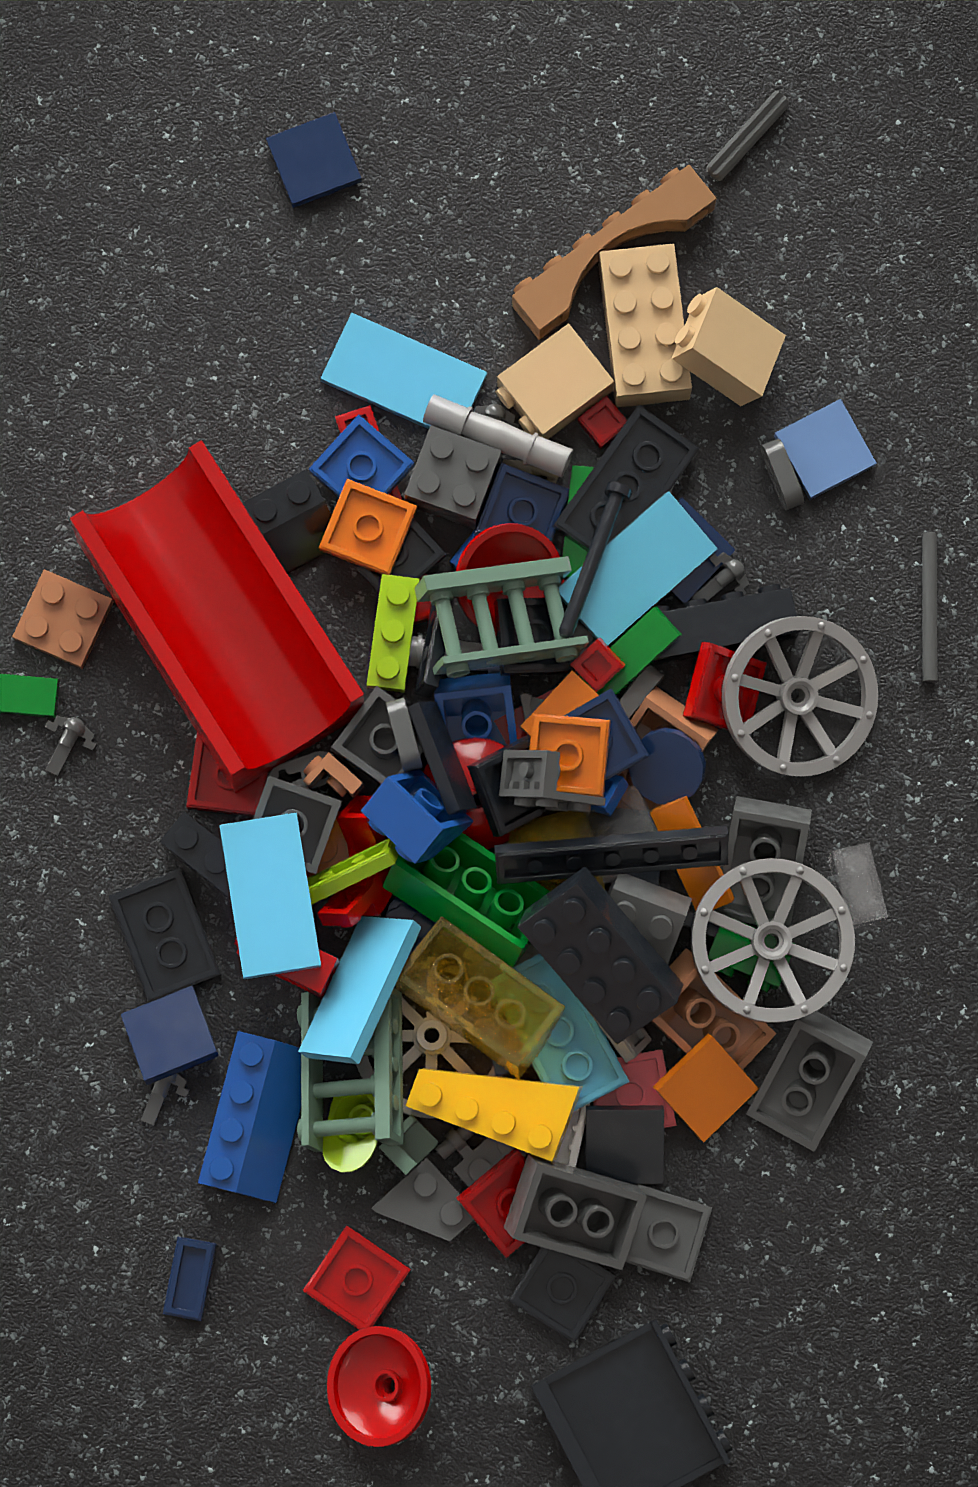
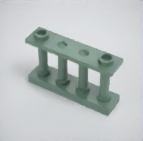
(512, 580)
(384, 1084)

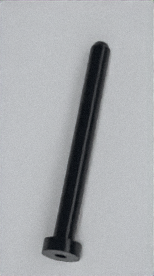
(617, 494)

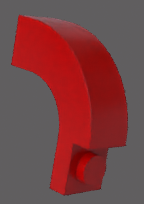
(368, 895)

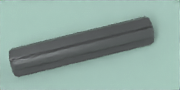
(747, 136)

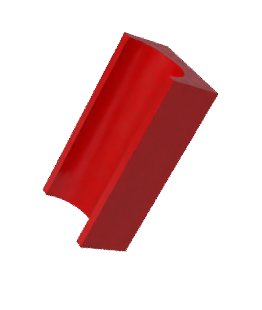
(220, 619)

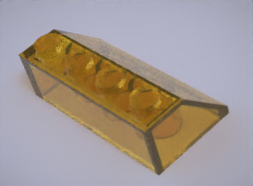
(480, 997)

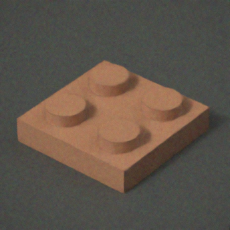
(63, 619)

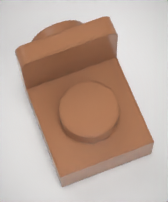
(340, 778)

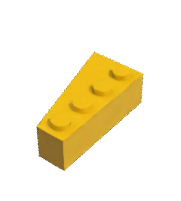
(508, 1110)

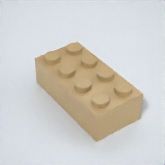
(642, 324)

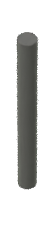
(929, 608)

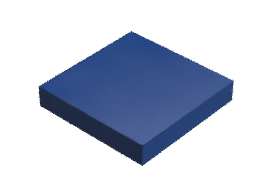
(363, 457)

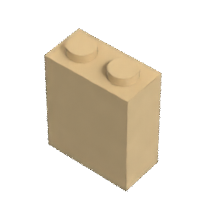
(728, 346)
(554, 383)

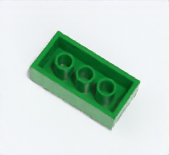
(464, 890)

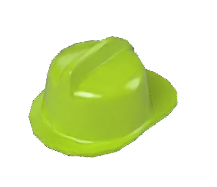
(350, 1151)

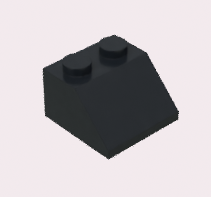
(291, 519)

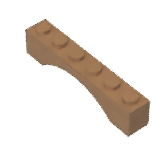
(671, 207)

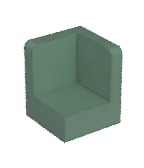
(415, 1147)

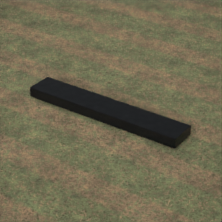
(612, 854)

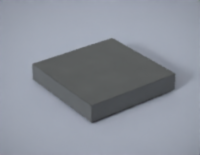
(668, 1234)

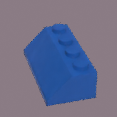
(255, 1118)

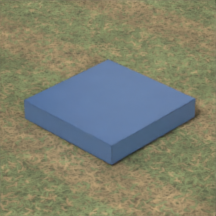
(825, 449)

